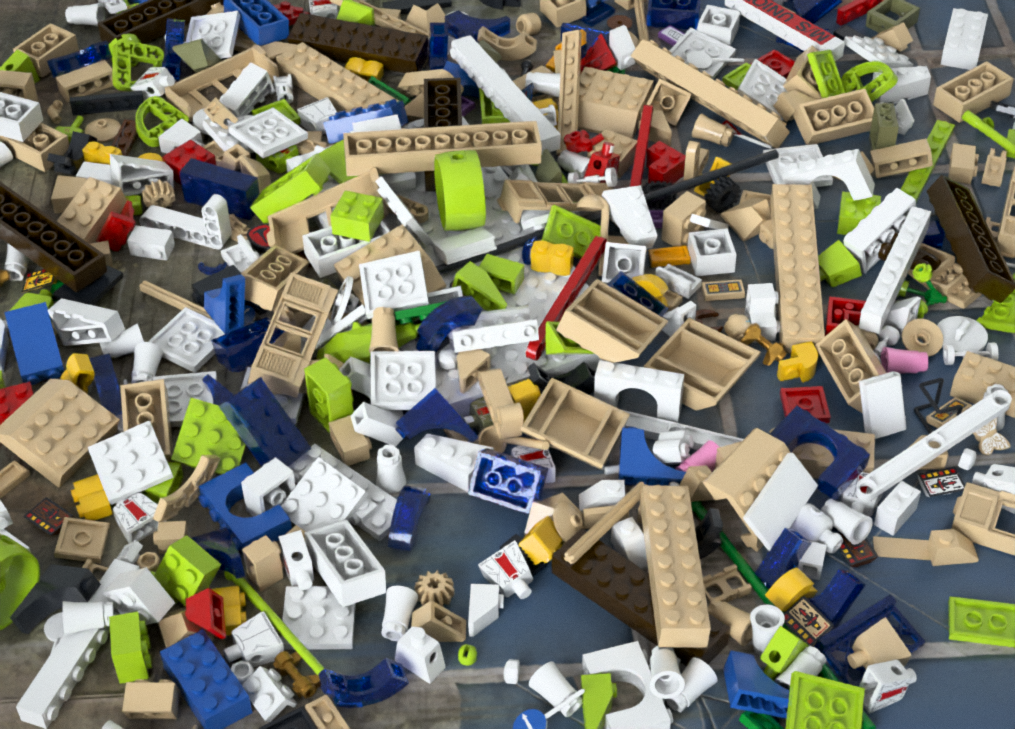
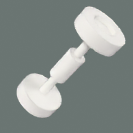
(610, 177)
(888, 336)
(949, 354)

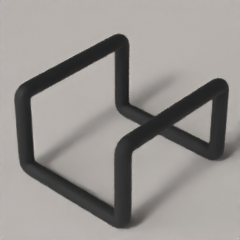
(934, 403)

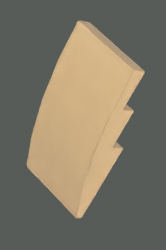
(949, 279)

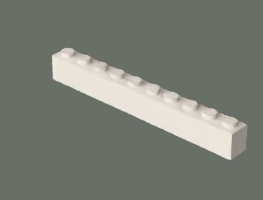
(501, 89)

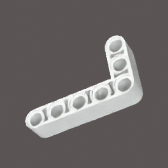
(209, 231)

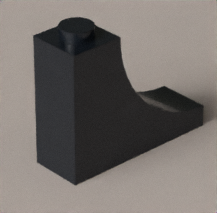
(214, 282)
(55, 586)

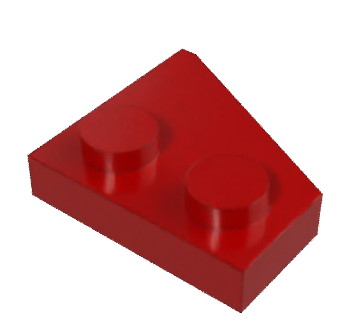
(598, 56)

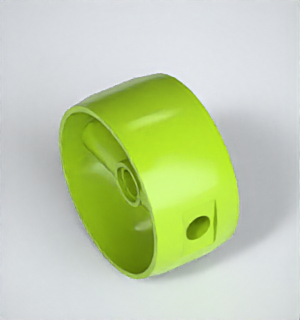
(459, 190)
(17, 577)

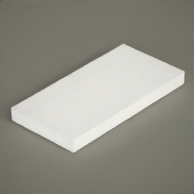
(780, 500)

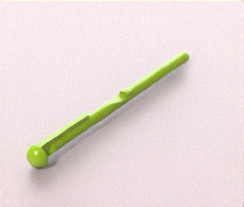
(282, 629)

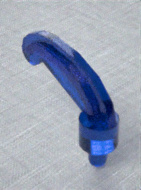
(526, 250)
(210, 270)

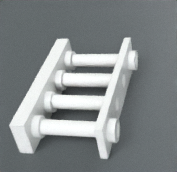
(496, 329)

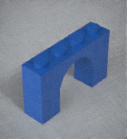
(224, 492)

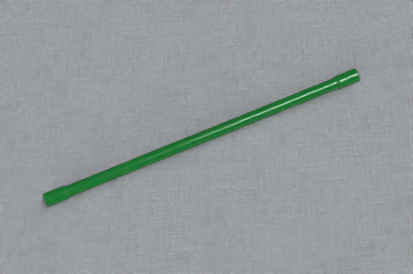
(761, 590)

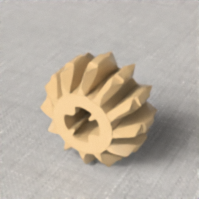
(158, 194)
(435, 588)

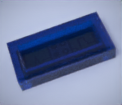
(597, 14)

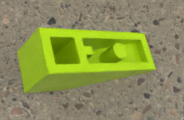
(478, 284)
(597, 699)

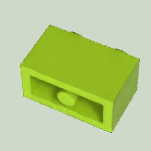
(504, 273)

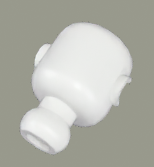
(817, 528)

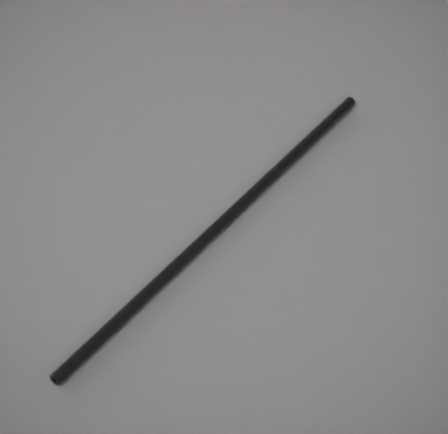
(649, 197)

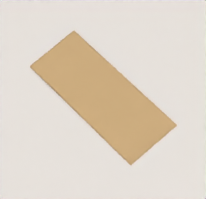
(901, 548)

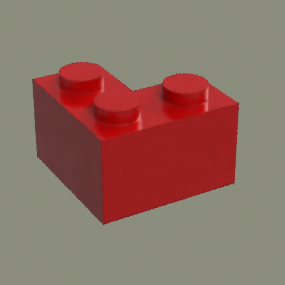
(664, 163)
(842, 309)

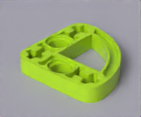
(126, 58)
(887, 79)
(158, 107)

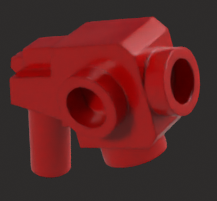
(580, 141)

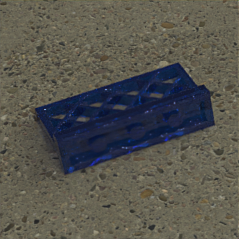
(856, 626)

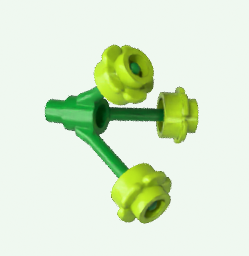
(923, 274)

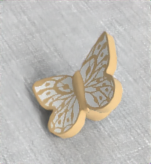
(990, 439)

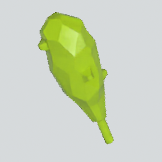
(357, 342)

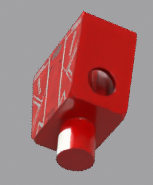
(602, 160)

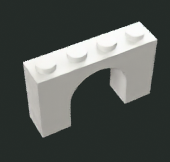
(847, 166)
(396, 181)
(662, 385)
(368, 418)
(630, 665)

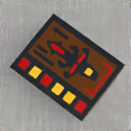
(48, 516)
(857, 554)

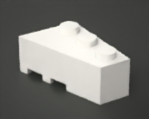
(911, 84)
(248, 90)
(134, 173)
(631, 215)
(84, 323)
(448, 458)

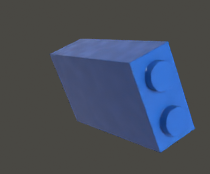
(34, 343)

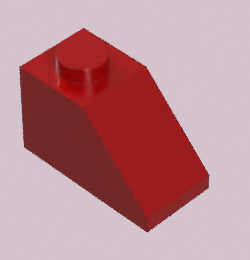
(207, 612)

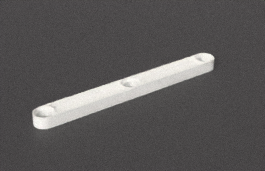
(654, 426)
(922, 453)

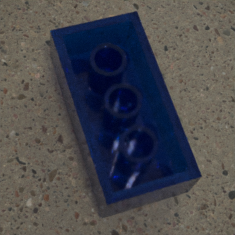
(203, 180)
(264, 424)

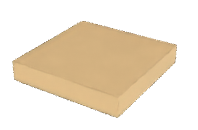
(82, 540)

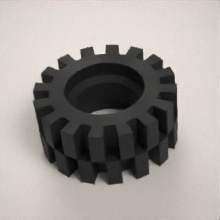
(722, 194)
(661, 203)

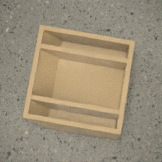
(611, 101)
(391, 244)
(610, 323)
(706, 359)
(575, 423)
(57, 429)

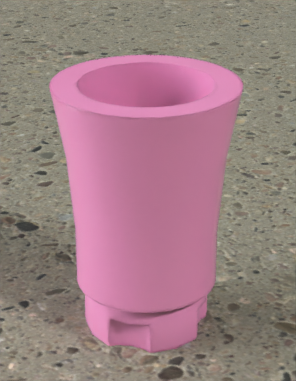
(903, 360)
(704, 456)

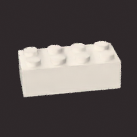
(964, 39)
(18, 116)
(878, 228)
(326, 249)
(345, 563)

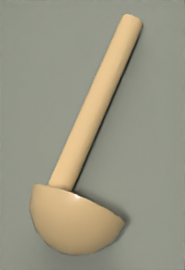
(596, 202)
(489, 438)

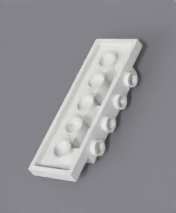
(376, 510)

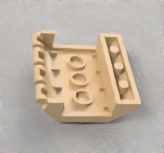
(745, 475)

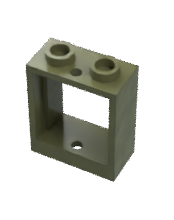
(876, 16)
(883, 126)

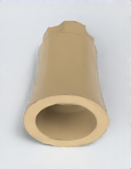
(712, 131)
(383, 330)
(736, 619)

